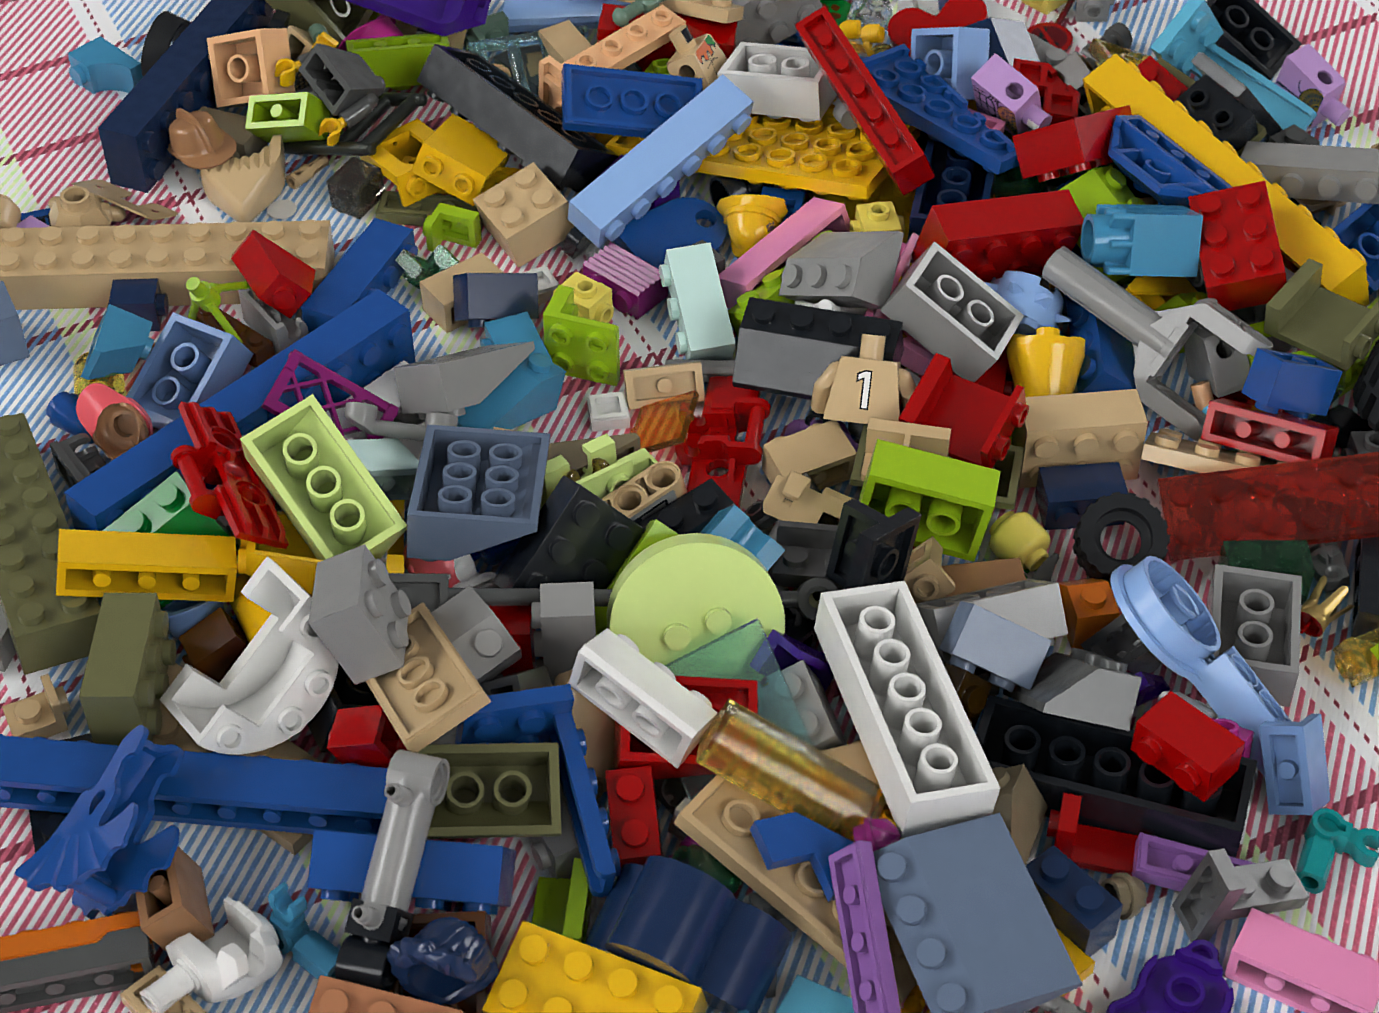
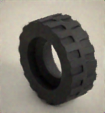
(1111, 509)

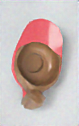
(112, 419)

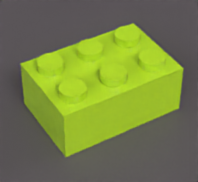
(948, 492)

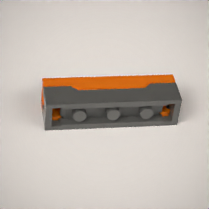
(73, 961)

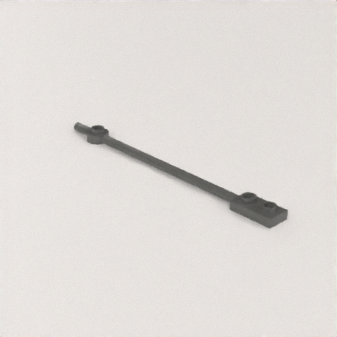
(434, 592)

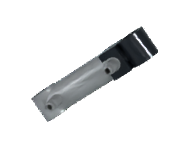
(381, 915)

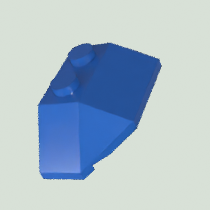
(1158, 163)

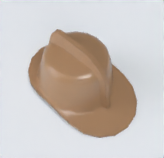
(199, 140)

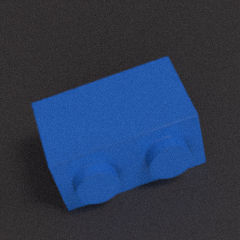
(1291, 383)

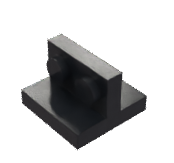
(871, 546)

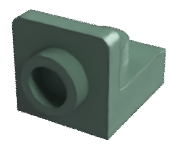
(495, 26)

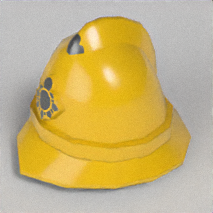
(750, 218)

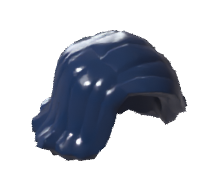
(443, 962)

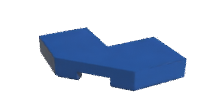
(795, 840)

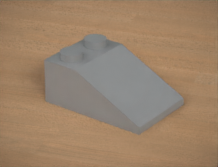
(457, 379)

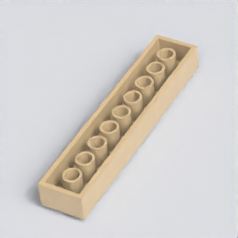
(78, 264)

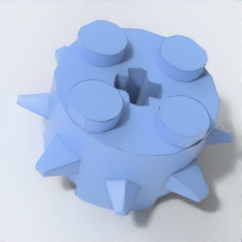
(1034, 301)

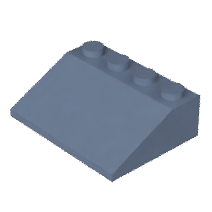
(474, 490)
(972, 920)

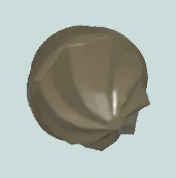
(1128, 891)

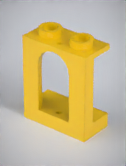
(390, 155)

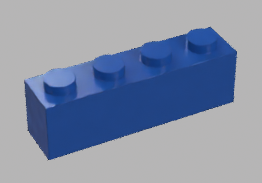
(360, 271)

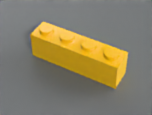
(146, 563)

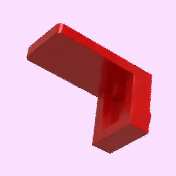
(1088, 845)

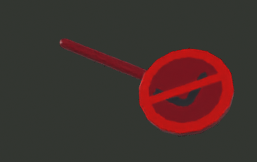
(1054, 32)

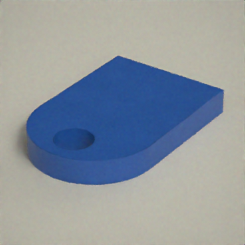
(672, 227)

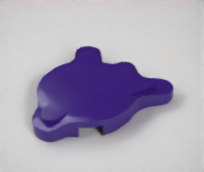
(1180, 984)

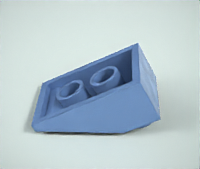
(187, 366)

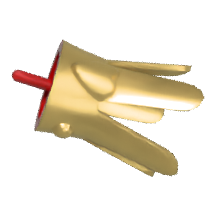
(1317, 617)

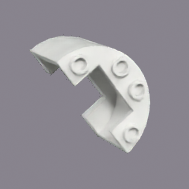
(272, 684)

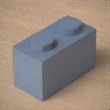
(995, 646)

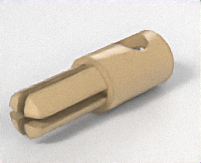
(306, 172)

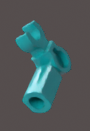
(1331, 834)

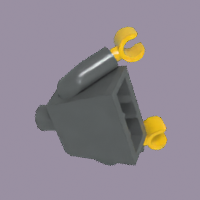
(340, 81)

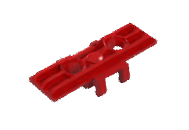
(713, 437)
(220, 461)

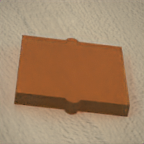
(665, 421)

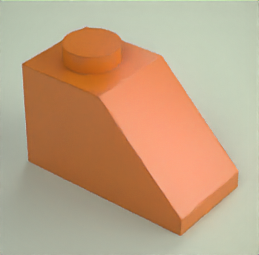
(1087, 608)

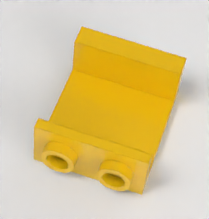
(459, 158)

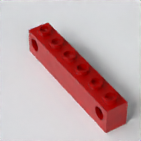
(865, 101)

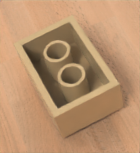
(1082, 431)

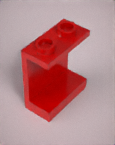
(977, 415)

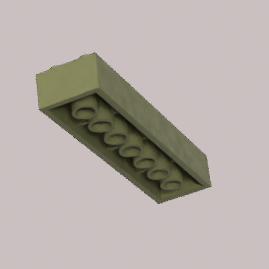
(42, 626)

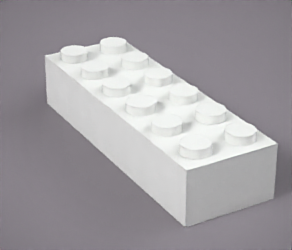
(904, 708)

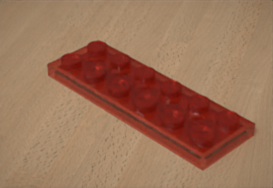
(1283, 501)

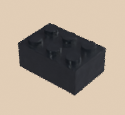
(574, 542)

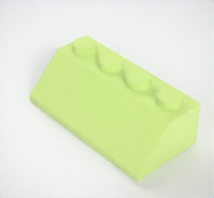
(322, 483)

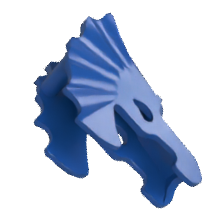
(100, 838)

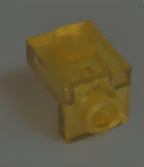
(1356, 660)

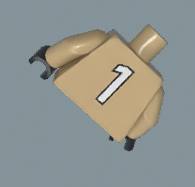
(862, 387)

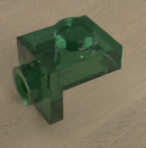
(418, 269)

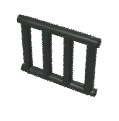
(346, 146)

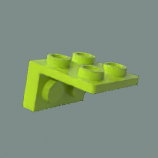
(579, 344)

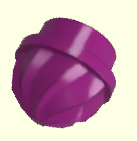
(877, 831)

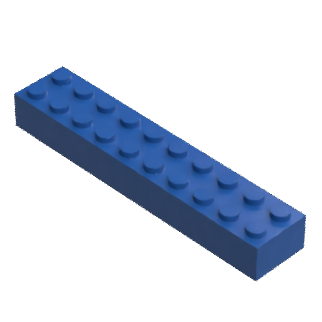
(354, 344)

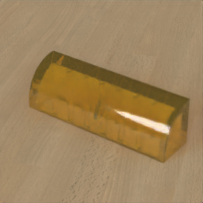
(787, 771)

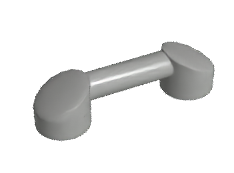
(364, 418)

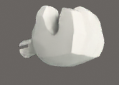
(223, 966)

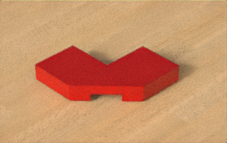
(1059, 99)

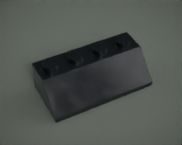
(791, 345)

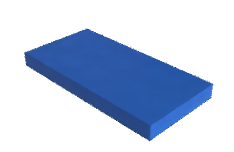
(622, 99)

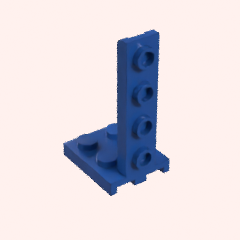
(547, 717)

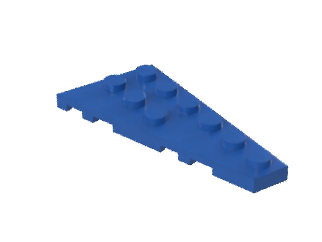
(939, 110)

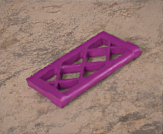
(324, 376)

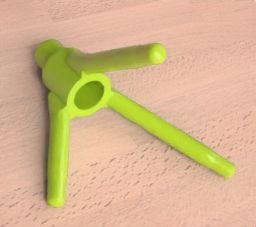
(208, 298)

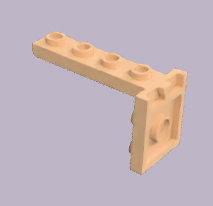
(612, 52)

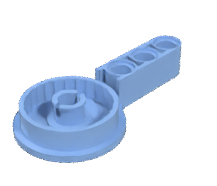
(1184, 636)

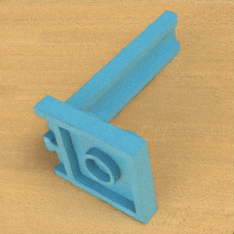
(1197, 31)

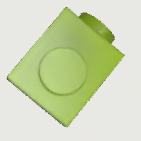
(452, 225)

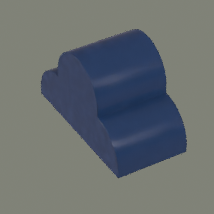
(692, 931)

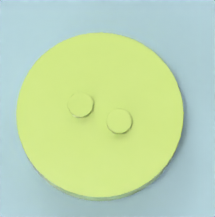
(691, 594)

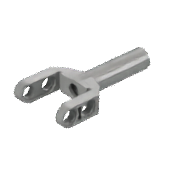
(1154, 334)

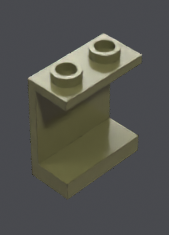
(1320, 319)

